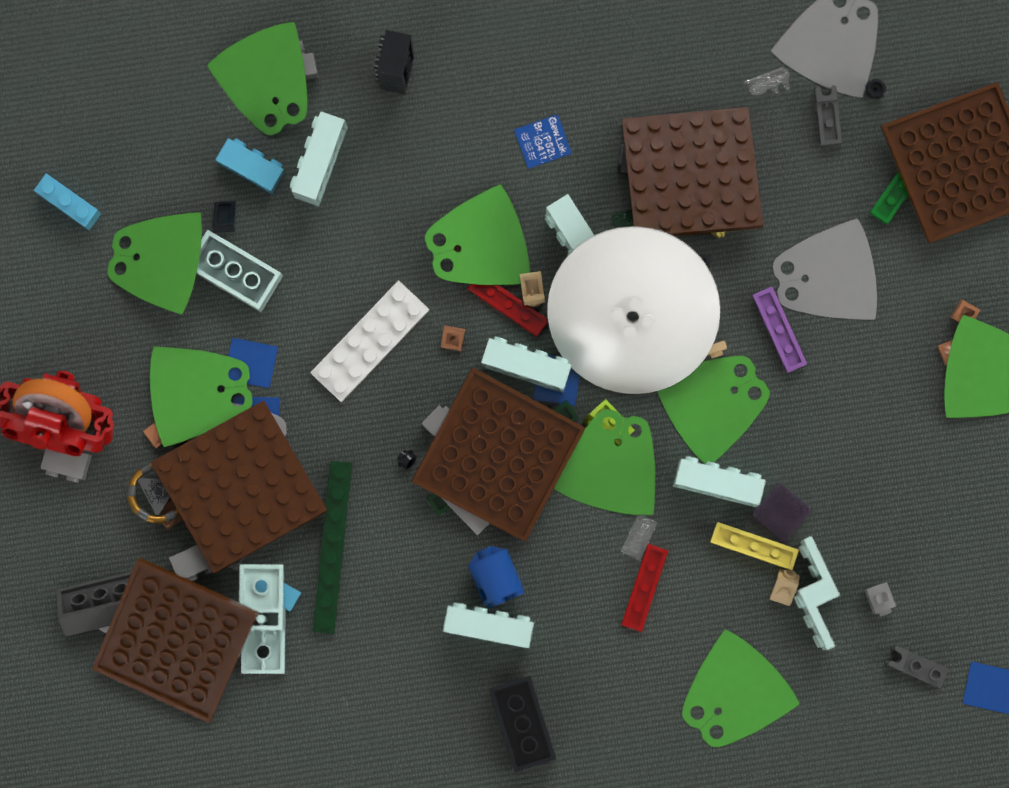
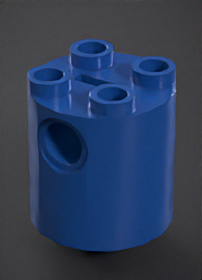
(495, 576)

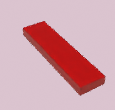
(510, 307)
(644, 587)

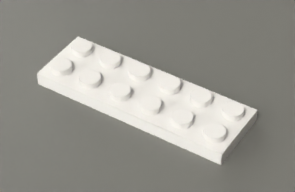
(370, 341)

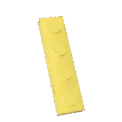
(754, 546)

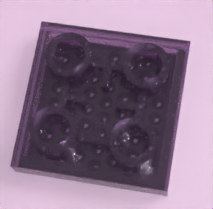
(781, 512)

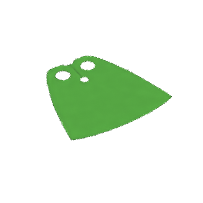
(264, 68)
(489, 241)
(167, 260)
(977, 371)
(187, 393)
(708, 412)
(609, 474)
(742, 686)

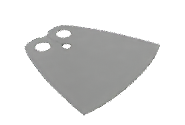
(832, 51)
(838, 273)

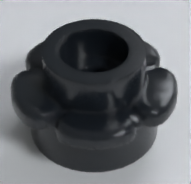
(875, 83)
(406, 459)

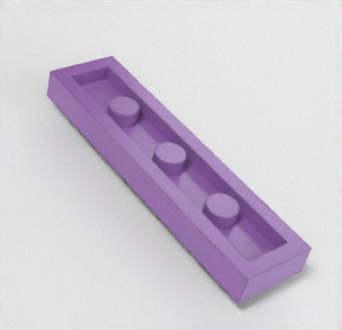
(779, 329)

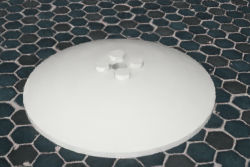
(643, 274)

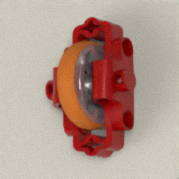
(54, 415)

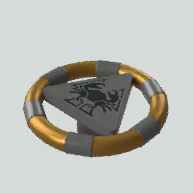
(155, 494)

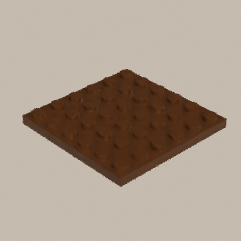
(954, 161)
(693, 172)
(498, 454)
(238, 487)
(174, 640)

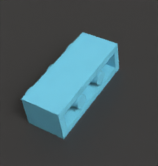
(250, 165)
(67, 202)

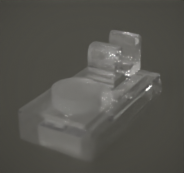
(769, 80)
(639, 537)

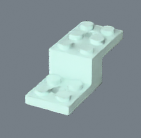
(816, 593)
(270, 620)

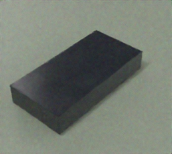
(224, 217)

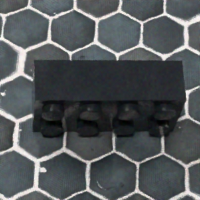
(395, 61)
(522, 724)

